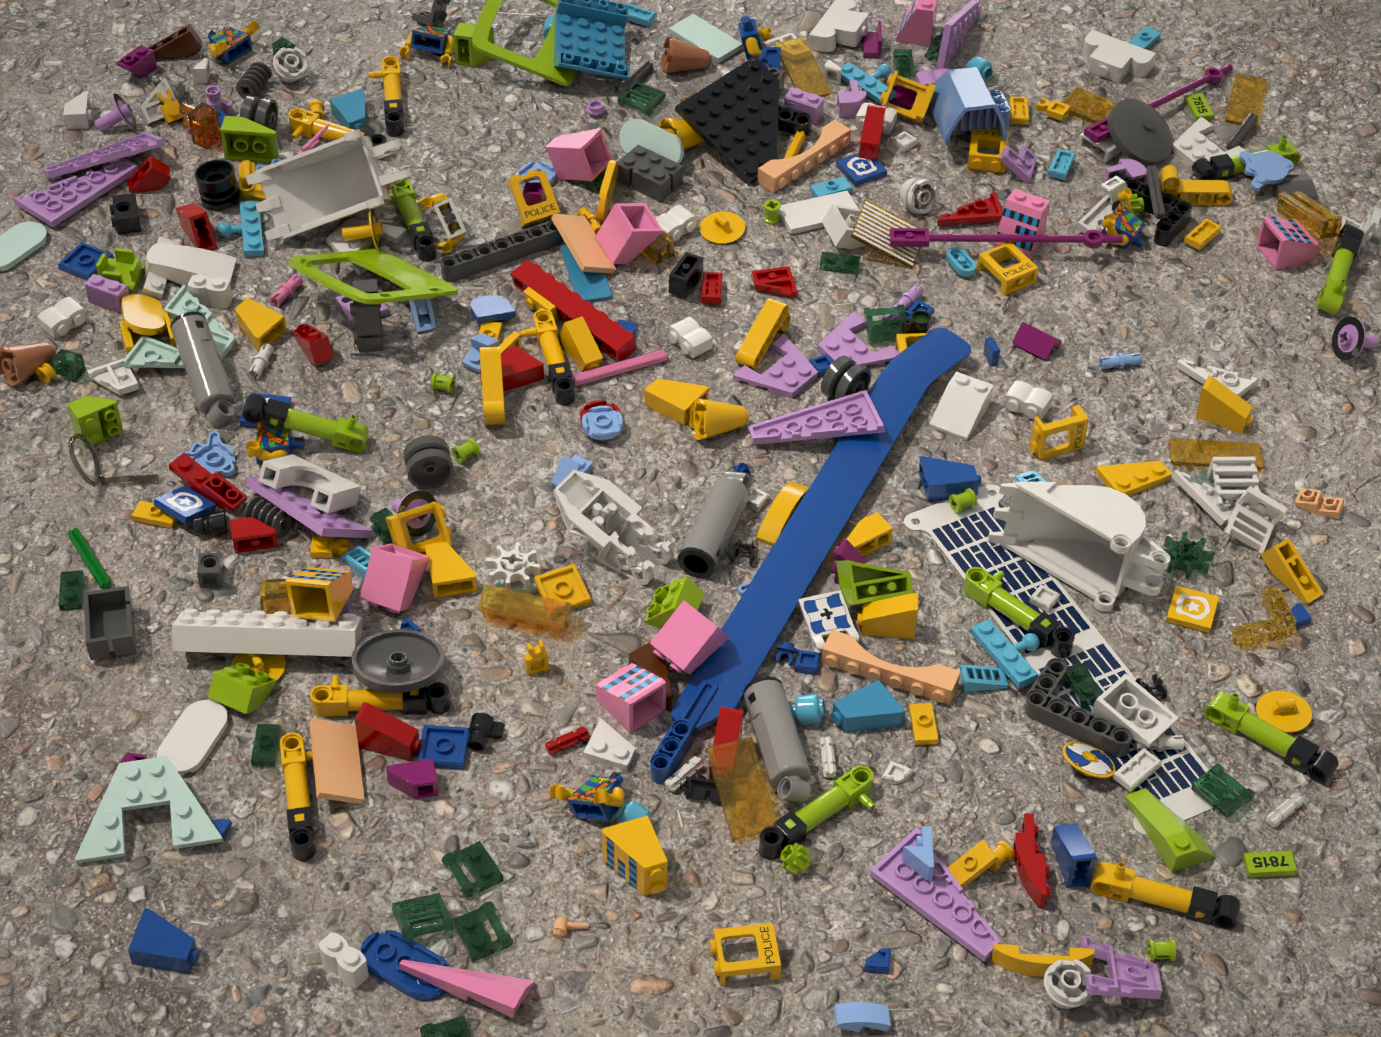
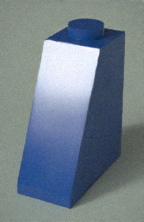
(945, 477)
(1073, 854)
(162, 945)

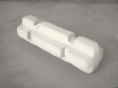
(828, 757)
(679, 776)
(1284, 810)

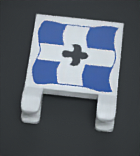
(824, 614)

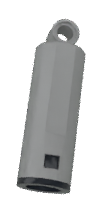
(203, 367)
(714, 525)
(778, 739)

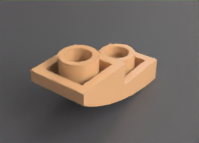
(1313, 502)

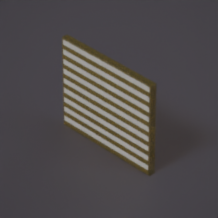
(873, 230)

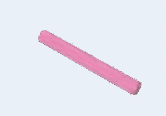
(619, 367)

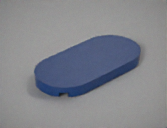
(387, 950)

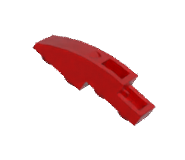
(208, 485)
(1030, 864)

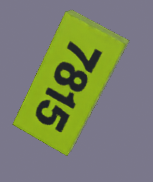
(1198, 106)
(1269, 864)

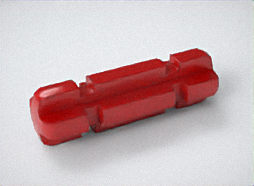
(567, 740)

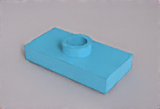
(640, 15)
(1145, 38)
(1061, 164)
(831, 187)

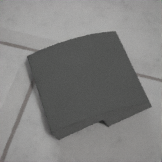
(1297, 182)

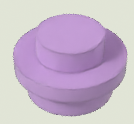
(595, 108)

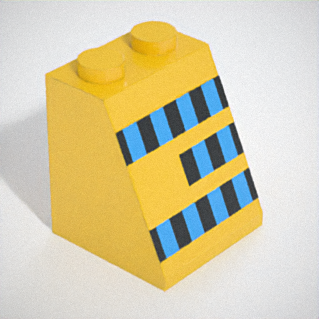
(318, 593)
(636, 855)

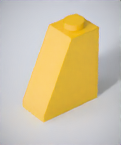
(259, 323)
(580, 344)
(674, 398)
(1223, 407)
(448, 571)
(890, 617)

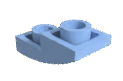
(855, 1015)

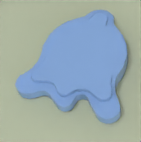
(1265, 167)
(214, 455)

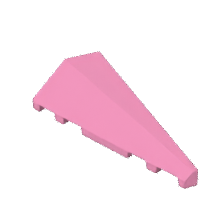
(492, 990)

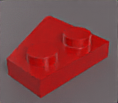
(775, 281)

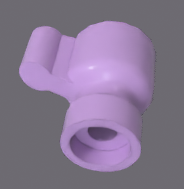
(214, 98)

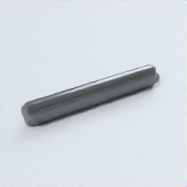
(1155, 192)

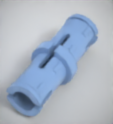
(1120, 360)

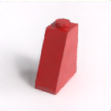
(872, 132)
(197, 226)
(519, 369)
(728, 728)
(385, 733)

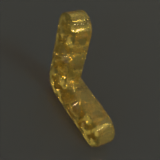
(1273, 624)

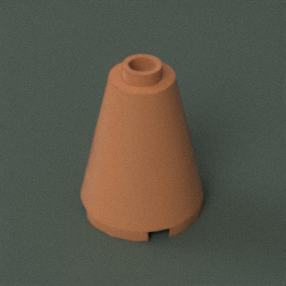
(683, 56)
(22, 360)

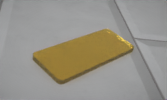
(802, 67)
(1245, 98)
(1200, 452)

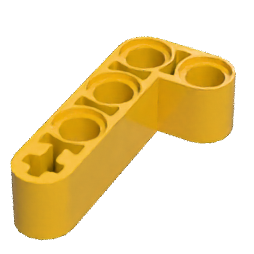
(1195, 191)
(772, 317)
(492, 386)

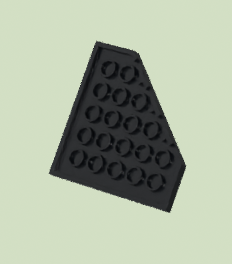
(738, 117)

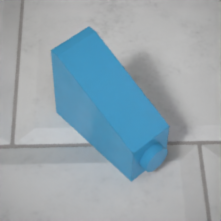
(350, 109)
(868, 709)

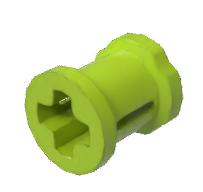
(771, 212)
(450, 382)
(466, 450)
(963, 500)
(1161, 950)

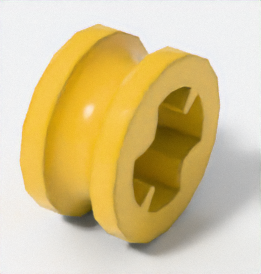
(45, 373)

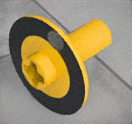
(373, 229)

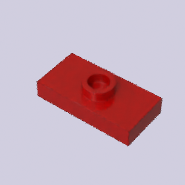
(711, 288)

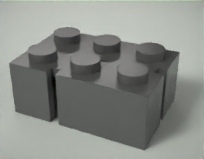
(651, 173)
(367, 319)
(109, 623)

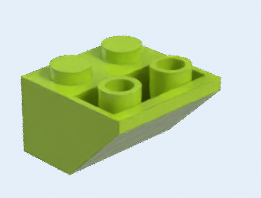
(463, 48)
(95, 418)
(669, 598)
(241, 687)

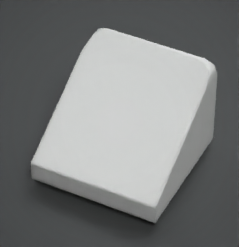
(201, 72)
(832, 72)
(1114, 187)

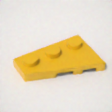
(1134, 476)

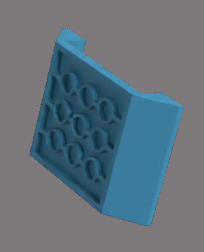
(591, 37)

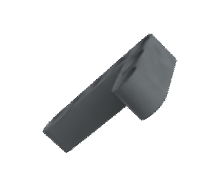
(1070, 719)

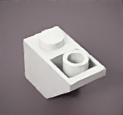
(78, 112)

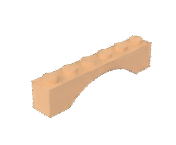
(781, 172)
(932, 682)

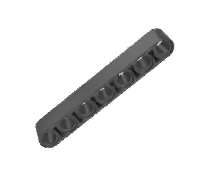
(500, 251)

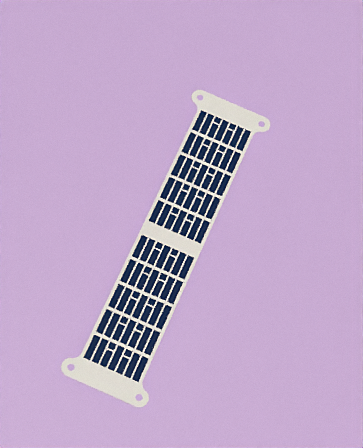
(966, 544)

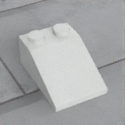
(840, 224)
(962, 406)
(1134, 709)

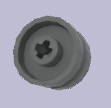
(260, 111)
(845, 378)
(428, 462)

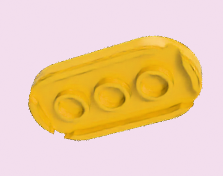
(607, 190)
(142, 314)

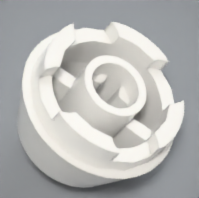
(290, 64)
(919, 194)
(1066, 983)

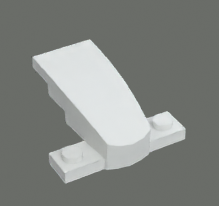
(179, 263)

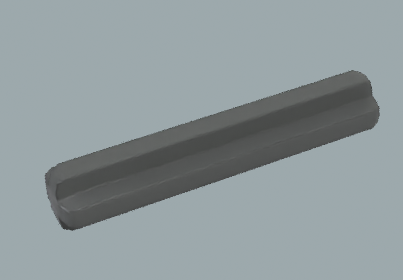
(638, 76)
(1242, 131)

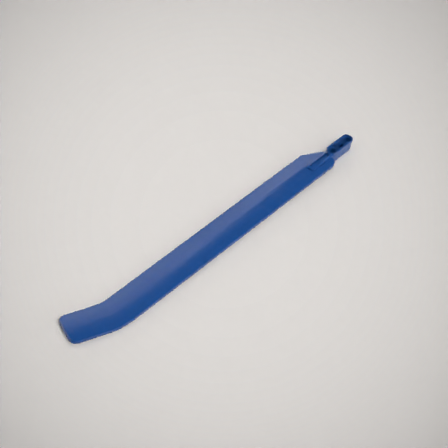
(803, 547)

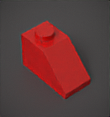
(149, 176)
(252, 535)

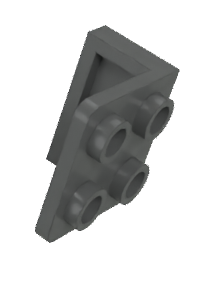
(435, 17)

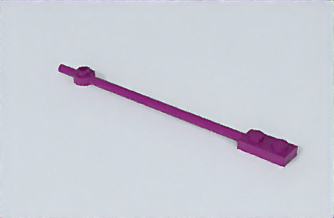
(1100, 130)
(921, 238)

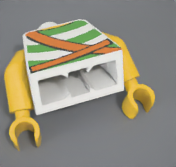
(449, 218)

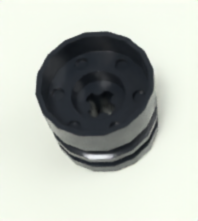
(217, 184)

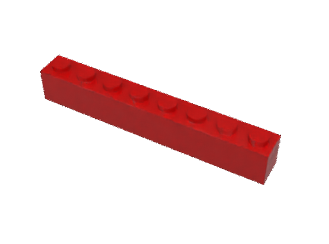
(569, 306)

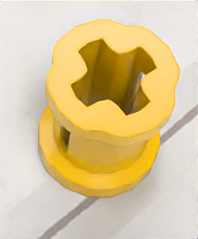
(314, 107)
(1003, 852)

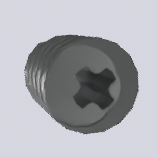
(253, 79)
(269, 515)

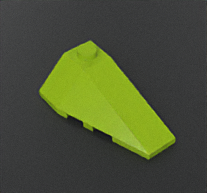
(1172, 837)

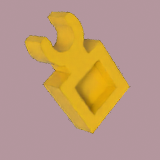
(170, 108)
(1053, 109)
(326, 546)
(536, 659)

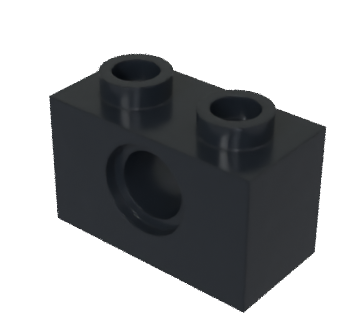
(125, 214)
(686, 275)

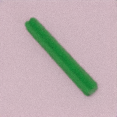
(89, 559)

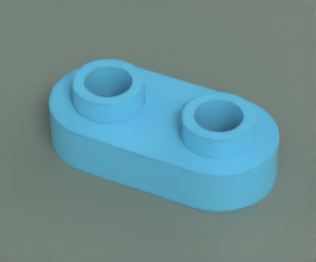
(961, 261)

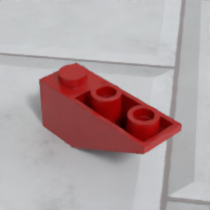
(313, 343)

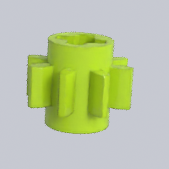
(1137, 204)
(795, 858)

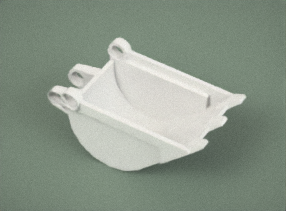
(326, 184)
(1082, 537)

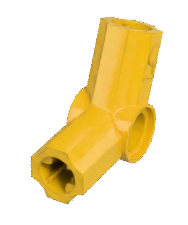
(255, 192)

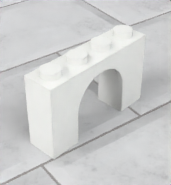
(330, 490)

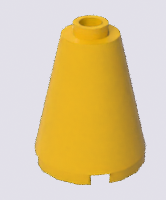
(683, 130)
(714, 418)

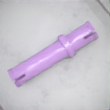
(908, 299)

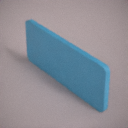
(588, 285)

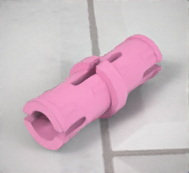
(286, 290)

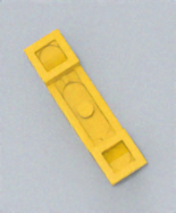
(781, 512)
(1035, 965)

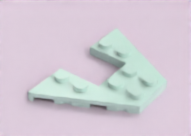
(156, 354)
(140, 786)

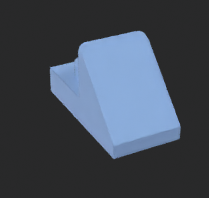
(422, 314)
(472, 359)
(567, 465)
(921, 856)

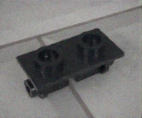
(699, 786)

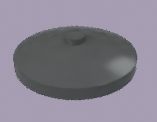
(1140, 132)
(398, 661)

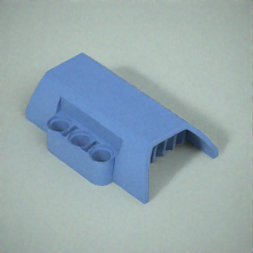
(967, 104)

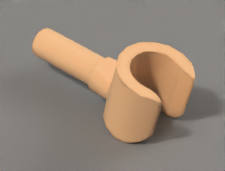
(562, 924)

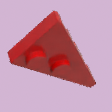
(975, 212)

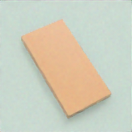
(583, 244)
(336, 761)

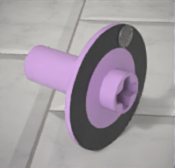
(122, 112)
(1350, 339)
(419, 525)

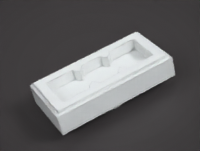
(1137, 770)

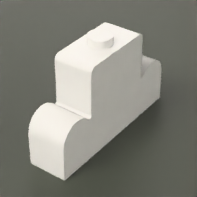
(839, 26)
(1115, 58)

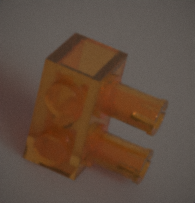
(202, 123)

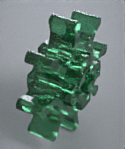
(1187, 555)

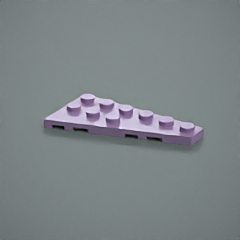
(955, 32)
(110, 153)
(74, 193)
(834, 418)
(300, 508)
(937, 900)

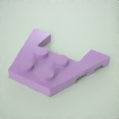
(844, 342)
(786, 376)
(1128, 974)

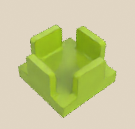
(124, 269)

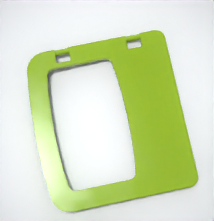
(540, 65)
(415, 281)

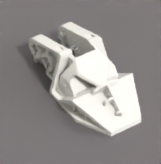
(598, 508)

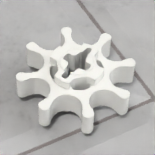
(512, 566)

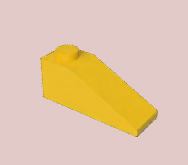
(871, 534)
(1292, 571)

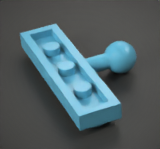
(868, 83)
(249, 227)
(1006, 654)

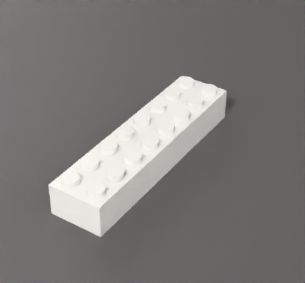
(265, 633)

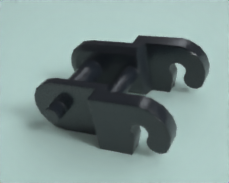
(736, 550)
(1158, 686)

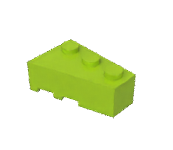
(871, 583)

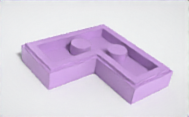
(1021, 163)

